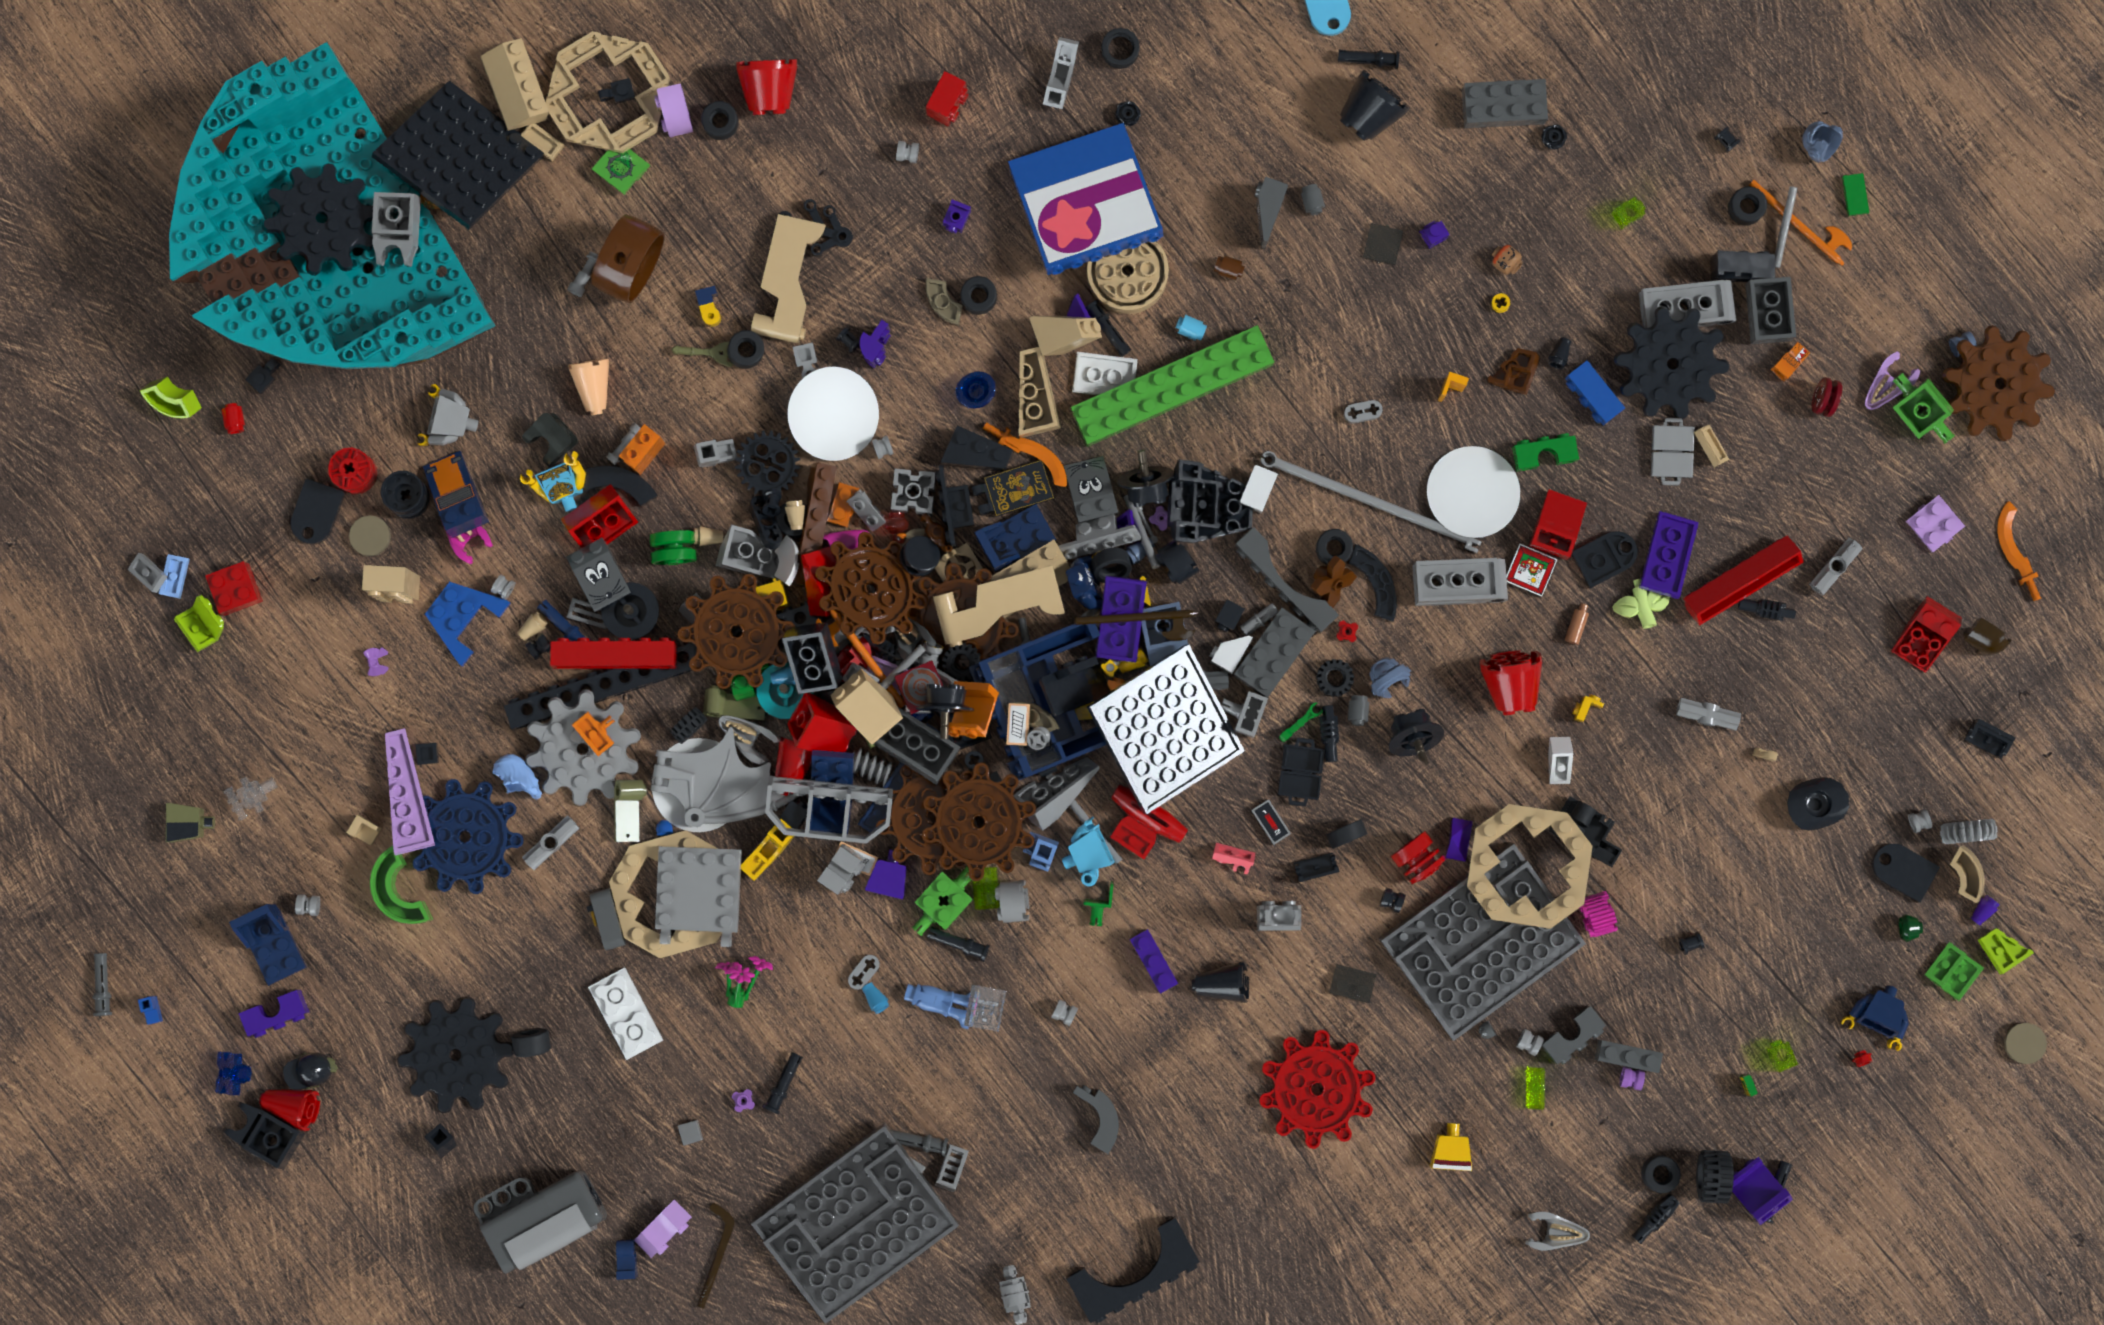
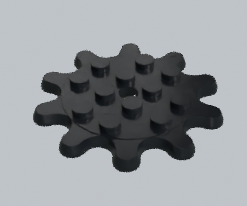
(317, 240)
(1650, 356)
(478, 1051)

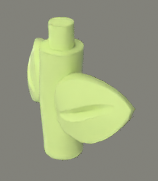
(1642, 605)

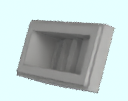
(946, 1185)

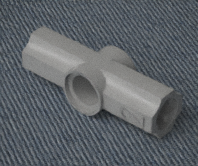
(1827, 575)
(1708, 714)
(541, 852)

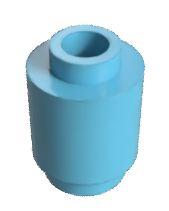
(1191, 327)

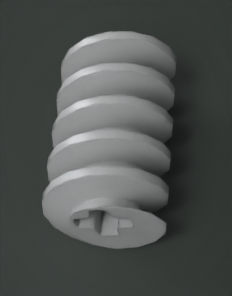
(872, 767)

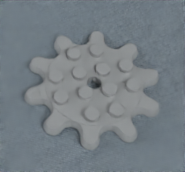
(563, 761)

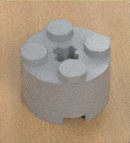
(1013, 901)

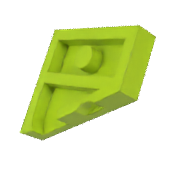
(2002, 950)

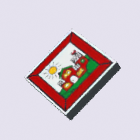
(1530, 570)

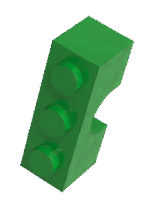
(1563, 448)

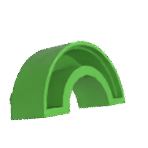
(386, 895)

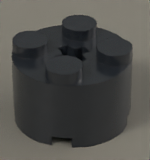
(1177, 561)

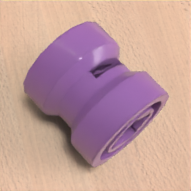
(1632, 1078)

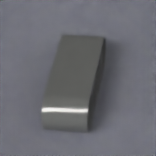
(607, 919)

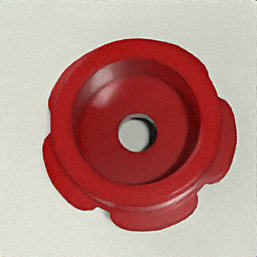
(1862, 1058)

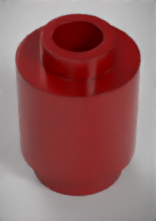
(233, 418)

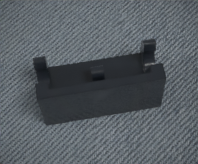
(1989, 738)
(1316, 867)

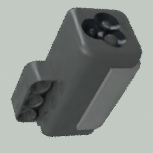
(538, 1222)

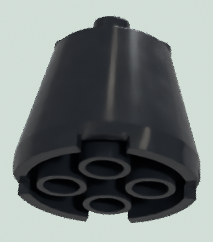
(1371, 107)

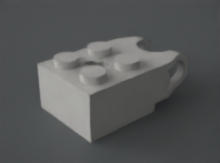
(398, 232)
(1278, 917)

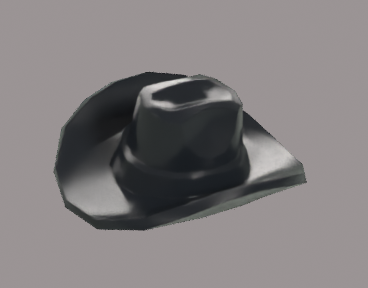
(1817, 803)

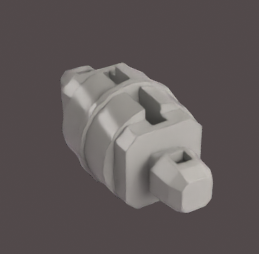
(1015, 1294)

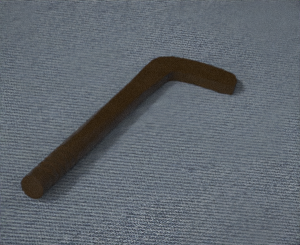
(729, 1226)

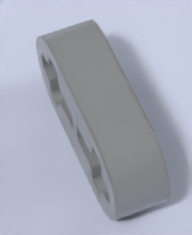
(1361, 407)
(867, 975)

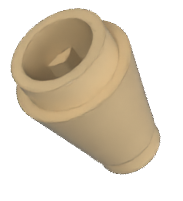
(795, 514)
(707, 536)
(532, 626)

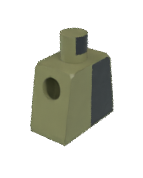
(186, 823)

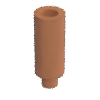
(1577, 624)

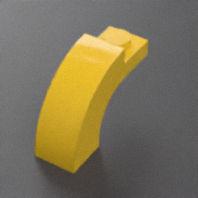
(766, 852)

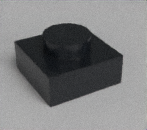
(427, 753)

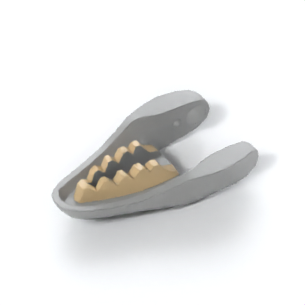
(745, 736)
(1559, 1232)

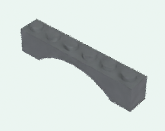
(1315, 611)

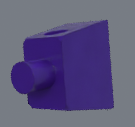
(888, 878)

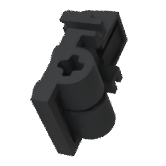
(1594, 829)

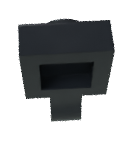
(621, 92)
(262, 377)

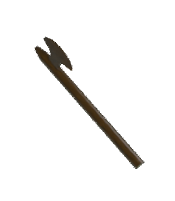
(1177, 632)

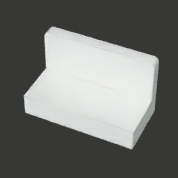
(1258, 488)

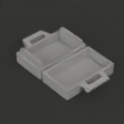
(1671, 460)

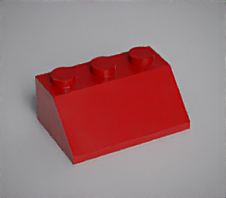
(599, 517)

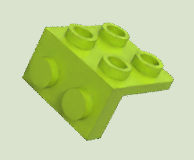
(200, 624)

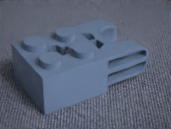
(1156, 643)

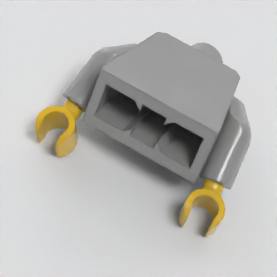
(448, 419)

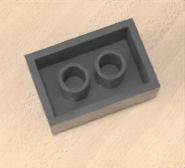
(1770, 310)

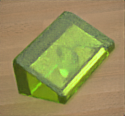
(985, 890)
(1535, 1088)

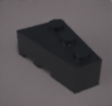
(1741, 266)
(975, 451)

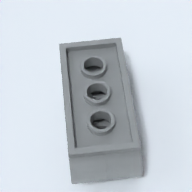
(1715, 293)
(1488, 570)

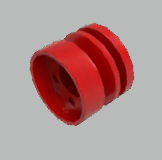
(352, 482)
(1418, 858)

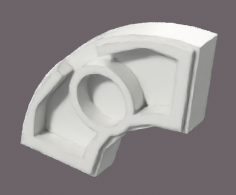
(788, 558)

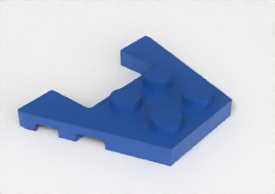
(455, 610)

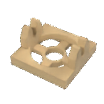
(963, 550)

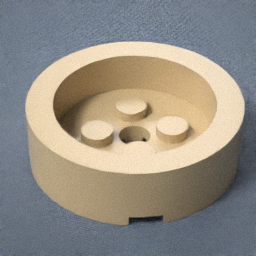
(1132, 292)

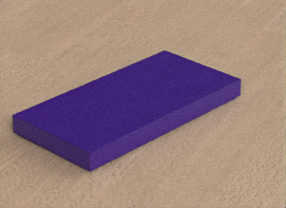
(1668, 555)
(1121, 639)

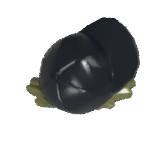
(308, 1070)

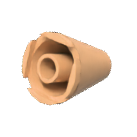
(591, 383)

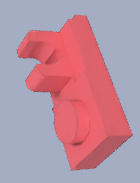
(1232, 855)

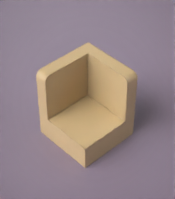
(364, 829)

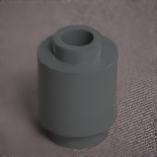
(1312, 199)
(1358, 710)

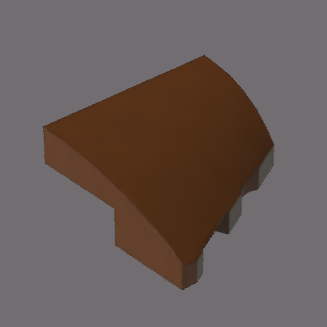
(1517, 371)

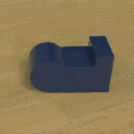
(626, 1260)

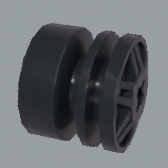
(400, 484)

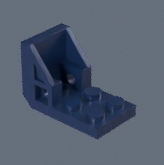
(1014, 538)
(832, 767)
(270, 941)

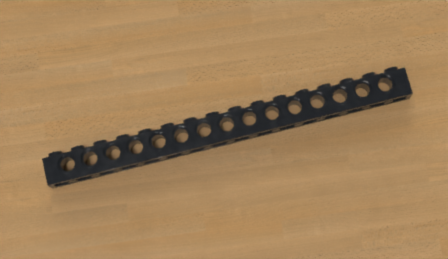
(515, 707)

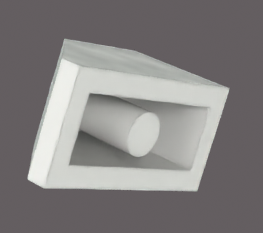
(1229, 653)
(1560, 760)

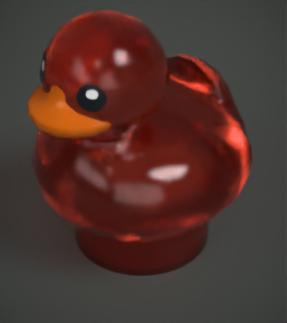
(896, 525)

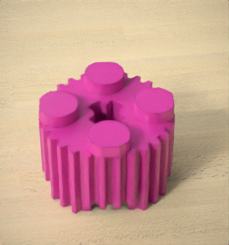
(1598, 915)

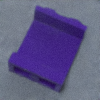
(1759, 1190)

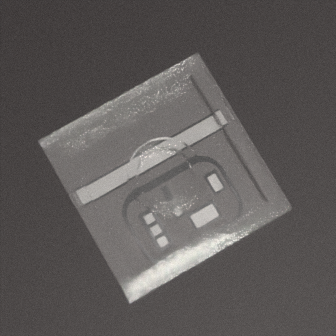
(985, 1008)

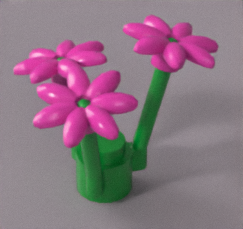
(736, 995)

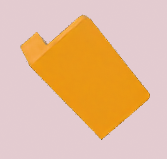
(1454, 382)

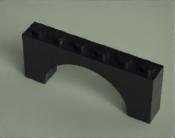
(1101, 1298)

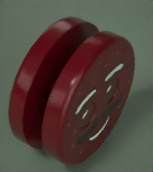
(1827, 397)

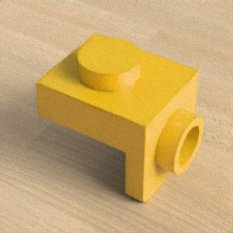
(1581, 709)

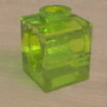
(1623, 219)
(1789, 1060)

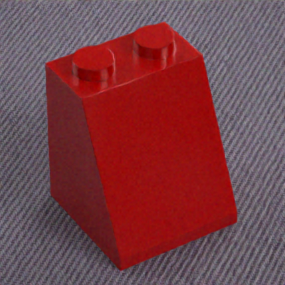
(820, 726)

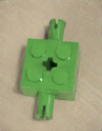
(1923, 395)
(930, 901)

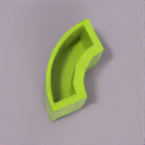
(170, 399)

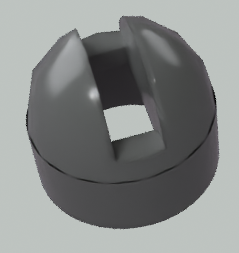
(1486, 1030)

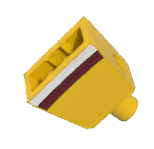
(1451, 1150)

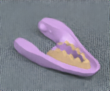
(1883, 387)

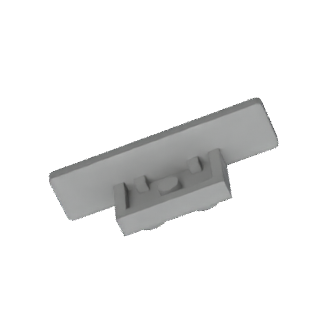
(1097, 536)

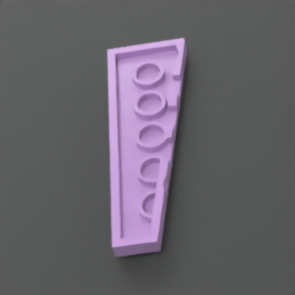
(408, 812)

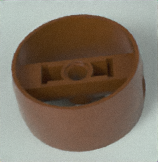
(627, 258)

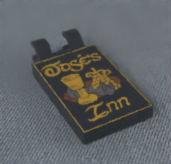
(1015, 489)

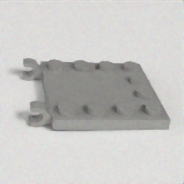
(698, 891)

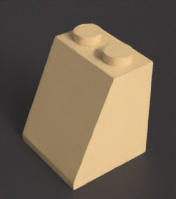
(1064, 333)
(867, 706)

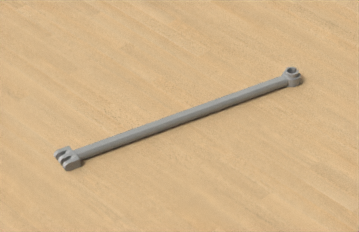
(1367, 499)

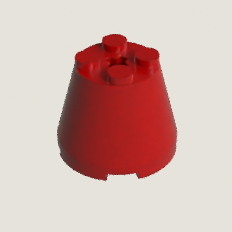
(767, 84)
(1513, 680)

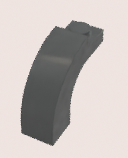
(1108, 1127)

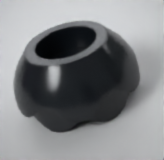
(1127, 107)
(1557, 131)

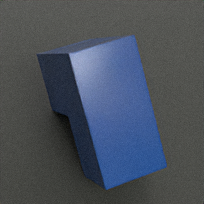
(151, 1009)

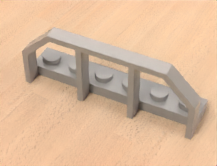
(820, 790)

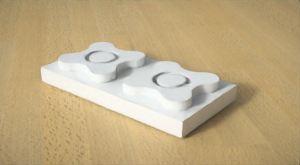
(625, 1013)

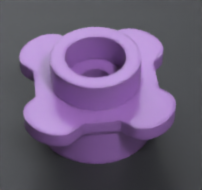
(1155, 519)
(748, 1100)

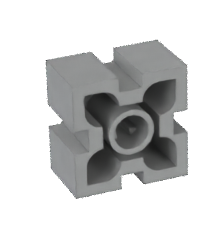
(905, 483)
(841, 870)

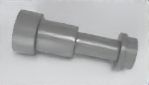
(582, 277)
(625, 441)

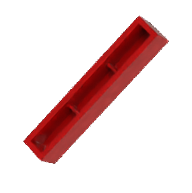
(1743, 580)
(613, 654)

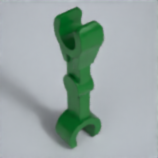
(1299, 723)

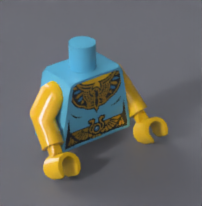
(559, 482)

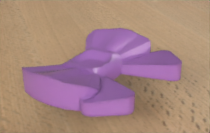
(372, 655)

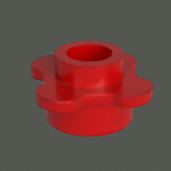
(1342, 635)

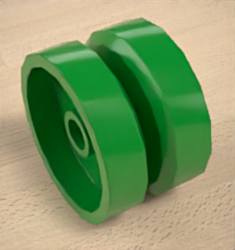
(673, 547)

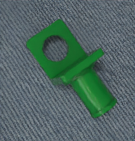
(1098, 906)

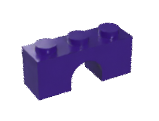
(1153, 961)
(291, 1008)

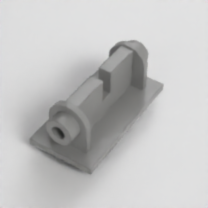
(866, 511)

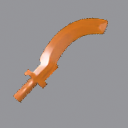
(1032, 448)
(2011, 551)

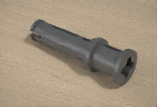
(101, 997)
(926, 1142)

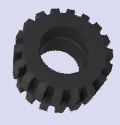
(1714, 1176)

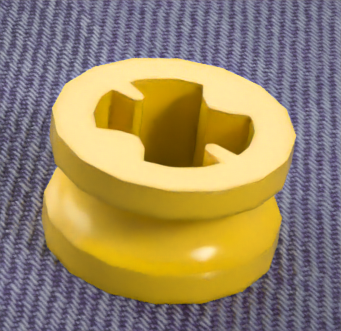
(1502, 309)

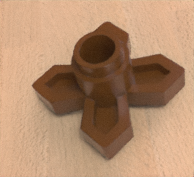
(1331, 579)

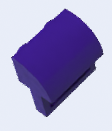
(872, 346)

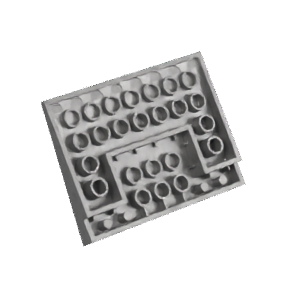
(1466, 960)
(846, 1230)

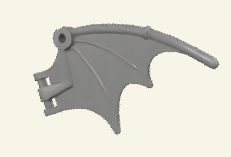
(716, 784)

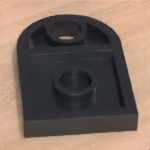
(317, 510)
(1604, 558)
(1905, 871)

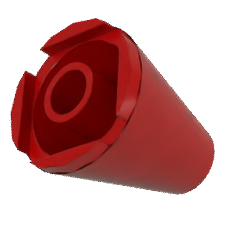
(792, 761)
(292, 1106)

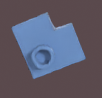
(1042, 851)

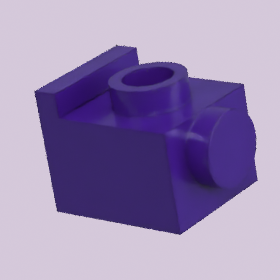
(956, 208)
(1434, 233)

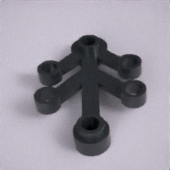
(833, 234)

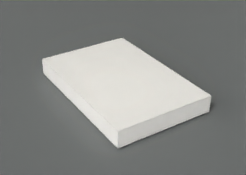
(1101, 373)

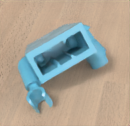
(1088, 852)

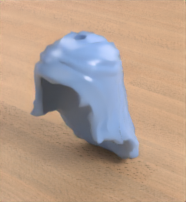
(516, 775)

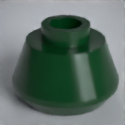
(1909, 927)

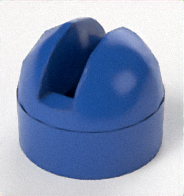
(664, 828)

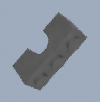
(1588, 1026)
(1628, 1056)

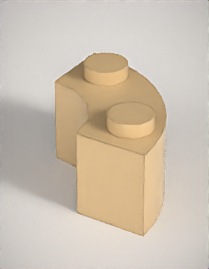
(1970, 873)

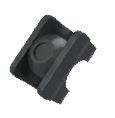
(556, 432)

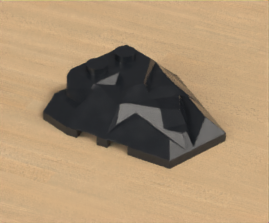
(1205, 504)

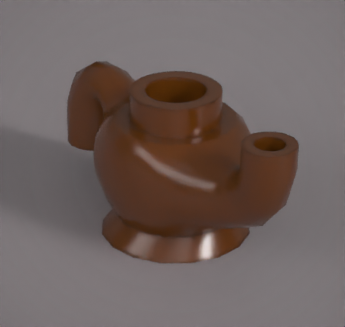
(935, 532)

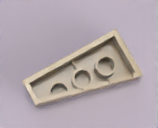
(1037, 402)

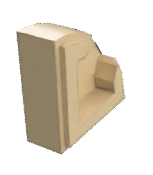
(1768, 755)

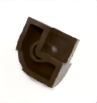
(1986, 638)

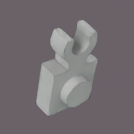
(805, 356)

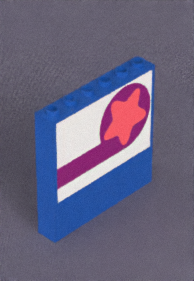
(1086, 199)

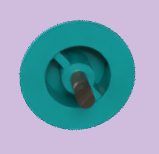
(778, 699)

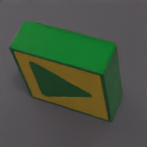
(1748, 1085)

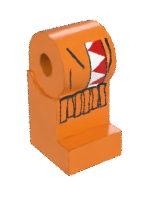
(1790, 361)

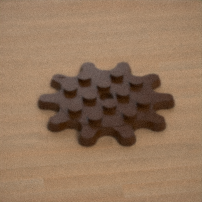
(1977, 379)
(849, 594)
(965, 597)
(714, 637)
(911, 818)
(956, 824)

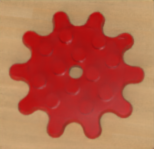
(1340, 1089)

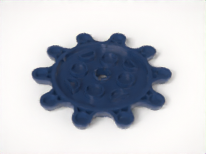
(488, 837)

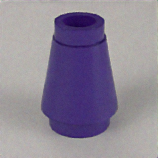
(1984, 910)

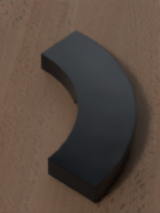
(619, 478)
(1380, 579)

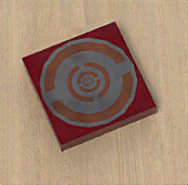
(914, 682)

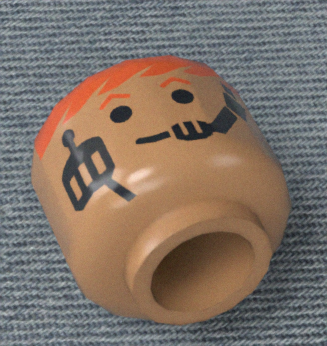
(1507, 259)

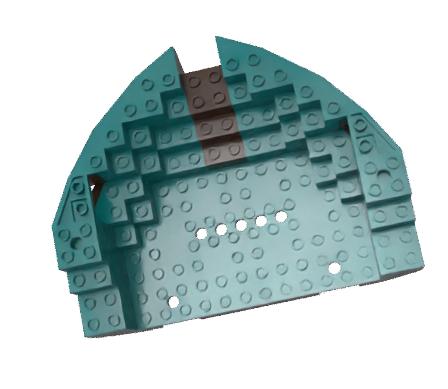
(338, 319)

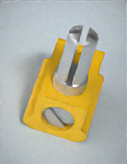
(1110, 667)

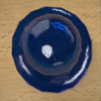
(975, 389)

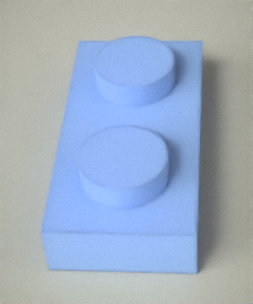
(176, 570)

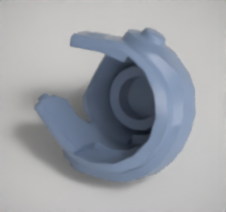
(1821, 140)
(1385, 673)

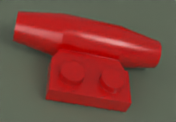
(1139, 830)

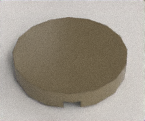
(369, 535)
(2025, 1043)

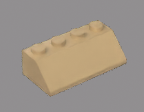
(515, 85)
(1043, 557)

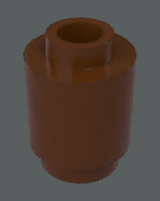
(1229, 267)

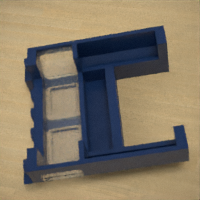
(1017, 678)

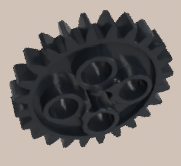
(774, 445)

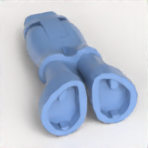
(938, 1001)

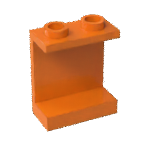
(642, 449)
(974, 724)

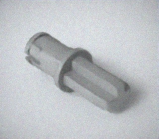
(1259, 619)

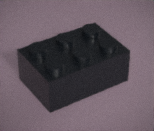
(812, 658)

